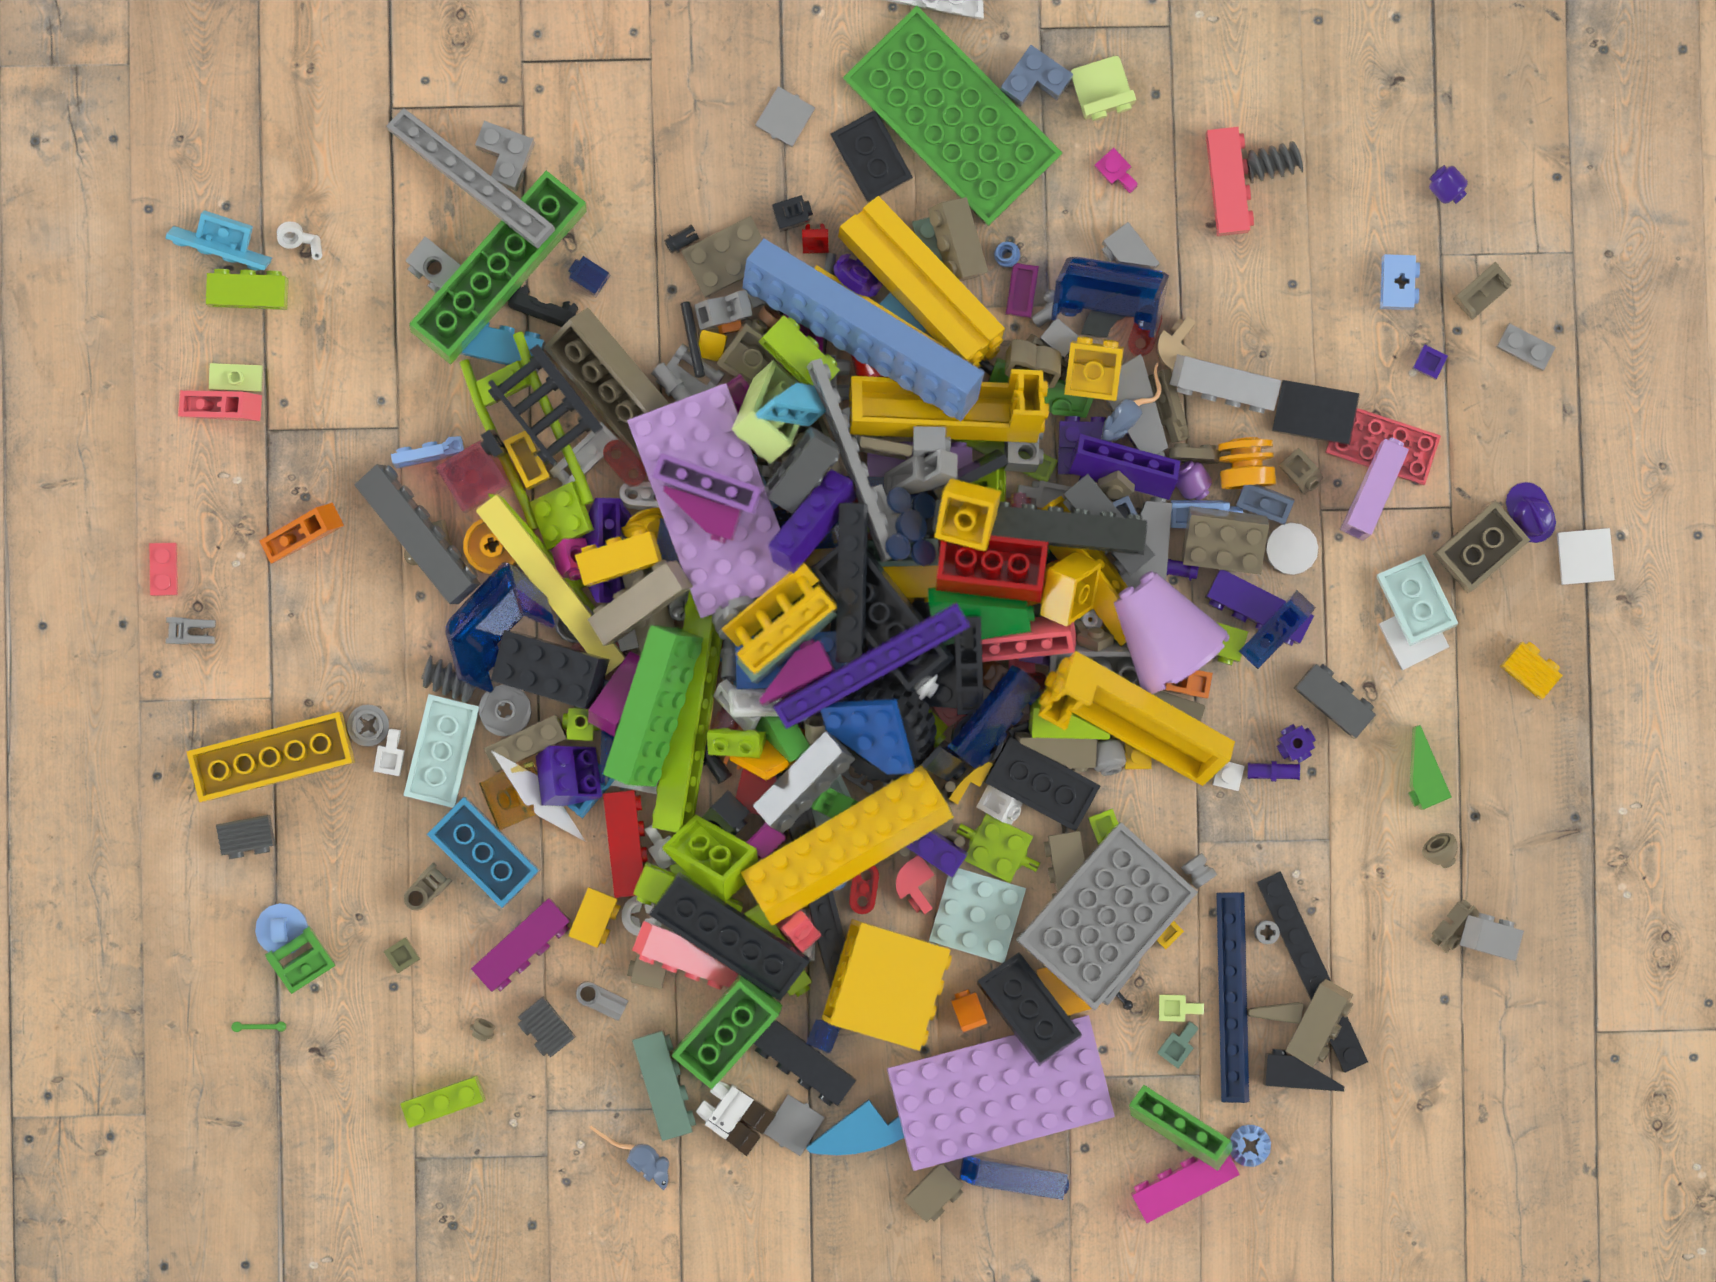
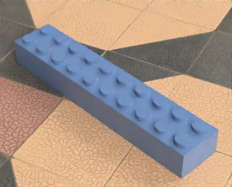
(862, 330)

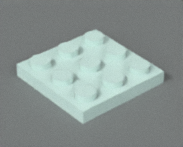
(977, 915)

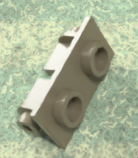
(1451, 934)

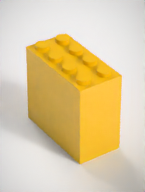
(886, 985)

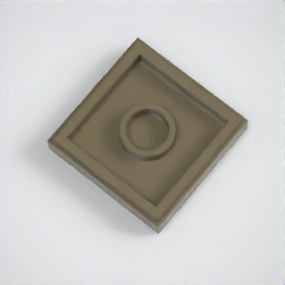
(885, 448)

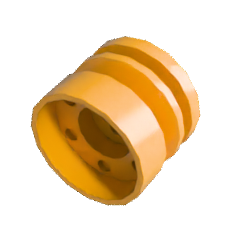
(1246, 463)

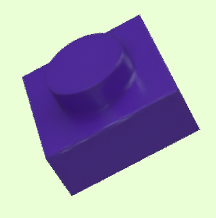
(1430, 362)

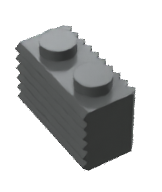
(246, 835)
(545, 1027)

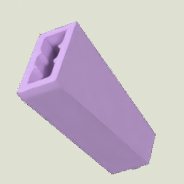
(1374, 489)

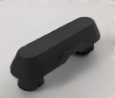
(548, 312)

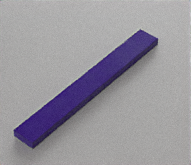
(871, 665)

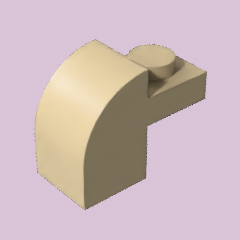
(1170, 346)

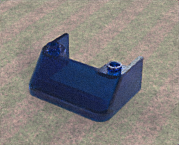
(1111, 289)
(485, 615)

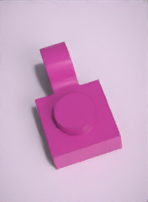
(1114, 168)

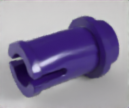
(1178, 569)

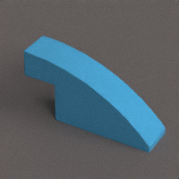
(858, 1133)

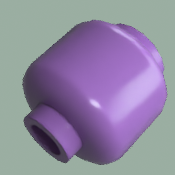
(1193, 480)

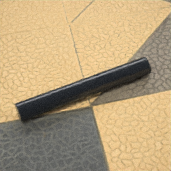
(692, 339)

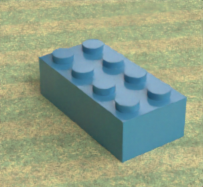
(483, 852)

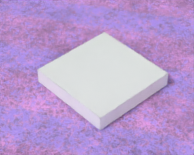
(1585, 556)
(1403, 652)

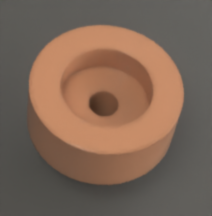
(769, 316)

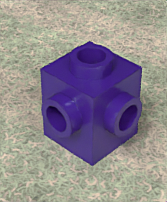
(1286, 746)

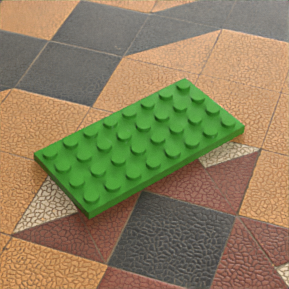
(952, 115)

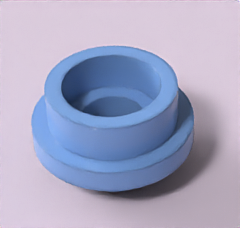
(1004, 248)

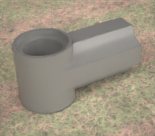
(604, 1001)

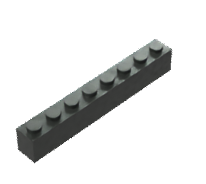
(1069, 529)

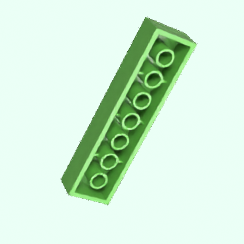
(494, 272)

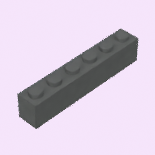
(418, 534)

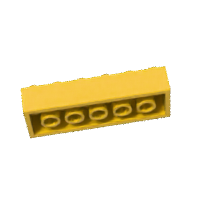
(270, 757)

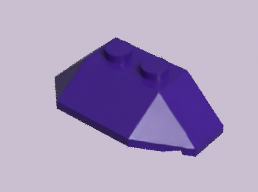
(607, 519)

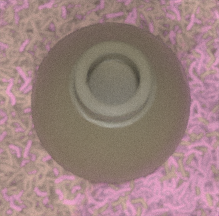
(1441, 849)

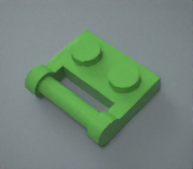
(304, 967)

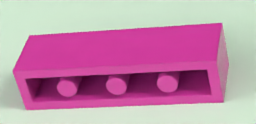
(1180, 1186)

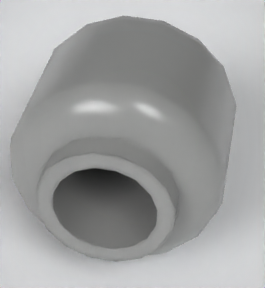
(1109, 756)

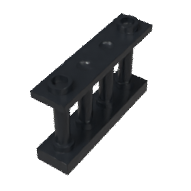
(554, 382)

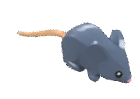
(1127, 414)
(645, 1159)

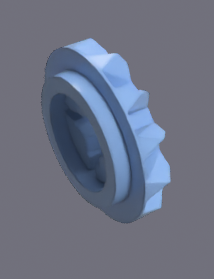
(1251, 1133)

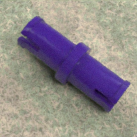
(1273, 771)

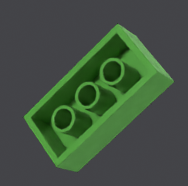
(727, 1031)

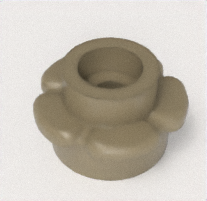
(482, 1029)

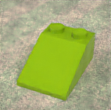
(711, 856)

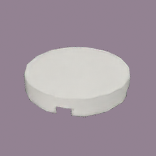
(1292, 548)

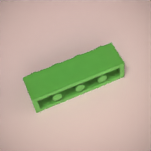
(1180, 1127)

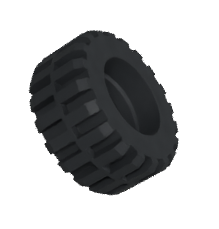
(915, 718)

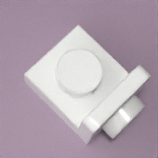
(999, 805)

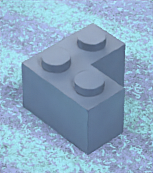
(1032, 71)

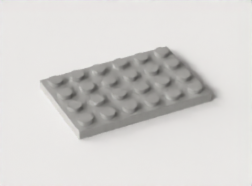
(1107, 916)

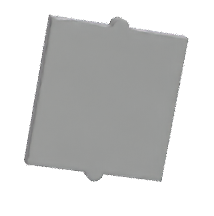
(785, 116)
(794, 1125)

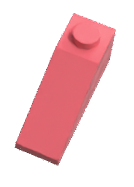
(220, 405)

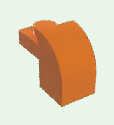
(1195, 685)

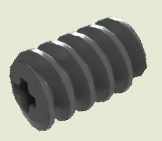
(1274, 161)
(446, 679)

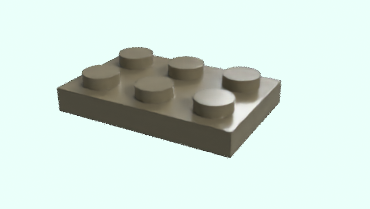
(722, 256)

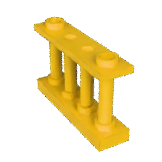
(785, 629)

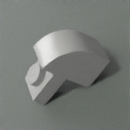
(723, 310)

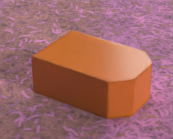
(729, 327)

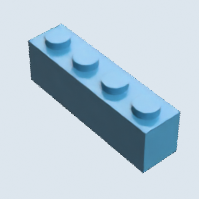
(499, 345)

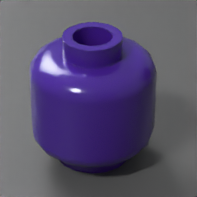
(1448, 184)

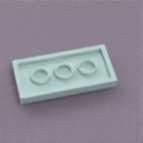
(441, 751)

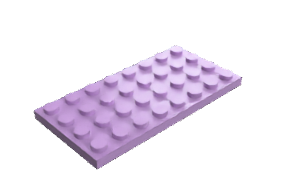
(702, 434)
(996, 1096)

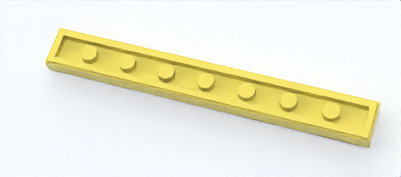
(546, 578)

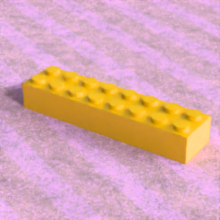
(847, 845)

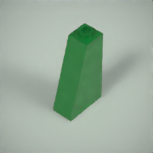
(998, 615)

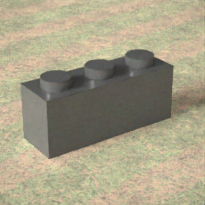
(802, 470)
(1335, 700)

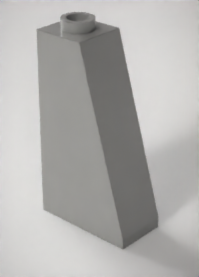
(1134, 385)
(1158, 519)

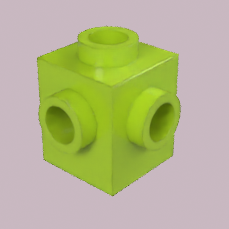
(574, 732)

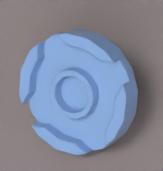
(279, 926)

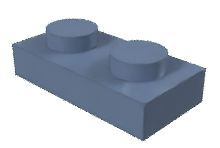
(1265, 502)

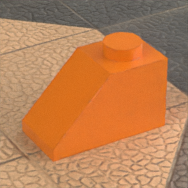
(968, 1010)

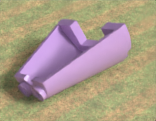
(1166, 632)

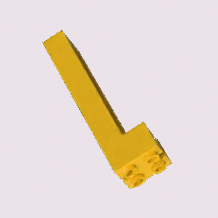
(922, 283)
(1002, 412)
(1133, 717)

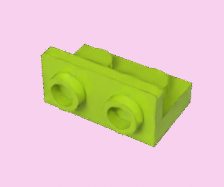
(736, 742)

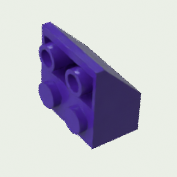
(568, 775)

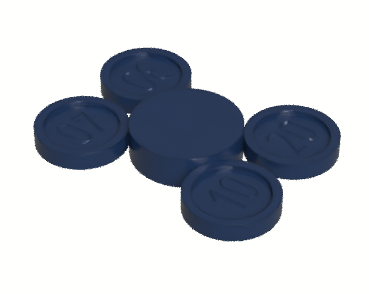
(911, 526)

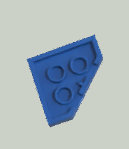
(872, 731)

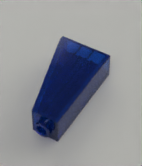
(1014, 1177)

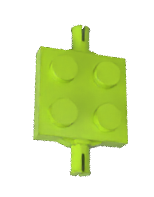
(998, 848)

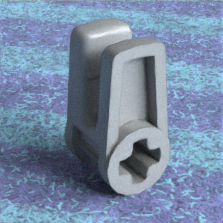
(183, 635)

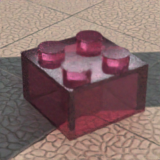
(472, 477)

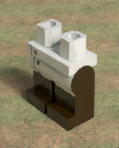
(733, 1107)

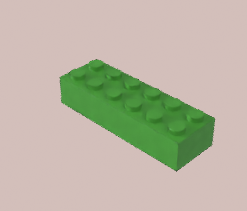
(653, 706)

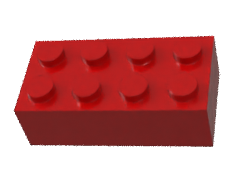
(1005, 570)

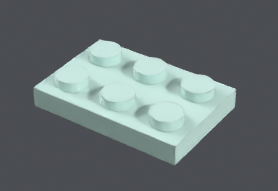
(1417, 600)

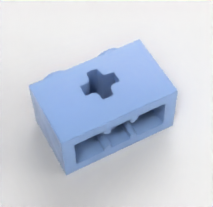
(1391, 268)

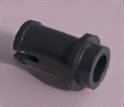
(680, 240)

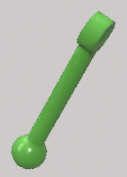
(237, 1026)

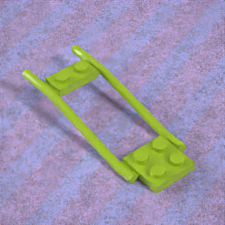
(562, 511)

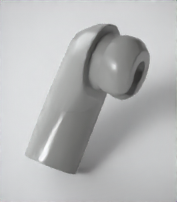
(1045, 315)
(677, 608)

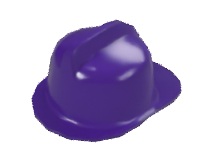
(1531, 511)

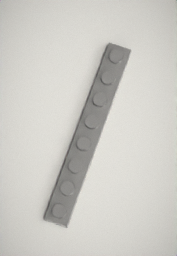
(470, 178)
(848, 450)

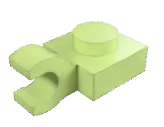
(1175, 1007)

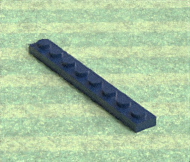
(1232, 997)

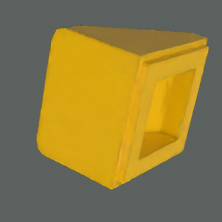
(712, 345)

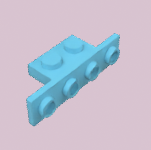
(221, 237)

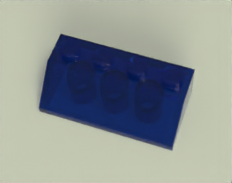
(995, 716)

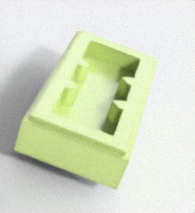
(235, 377)

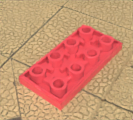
(1372, 429)

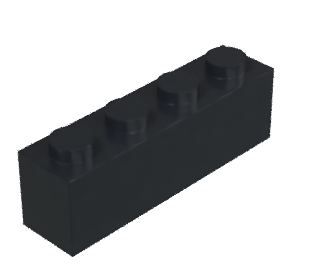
(805, 1062)

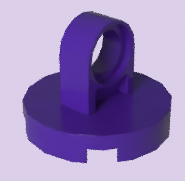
(856, 276)

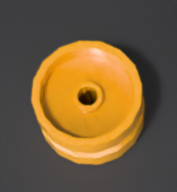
(477, 549)

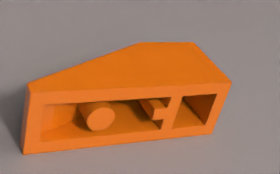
(301, 532)

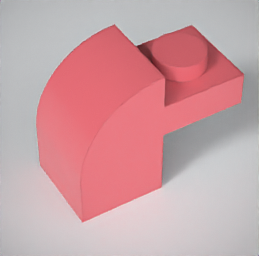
(908, 880)
(798, 931)

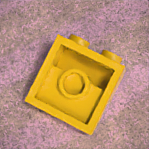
(1094, 369)

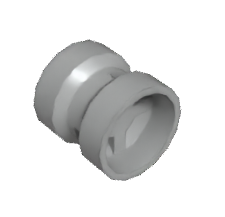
(1200, 872)

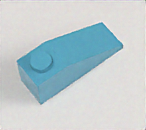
(796, 405)

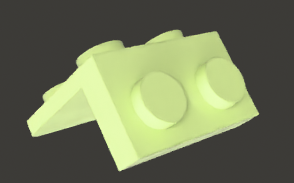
(1102, 88)

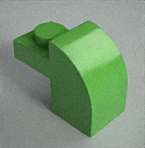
(832, 803)

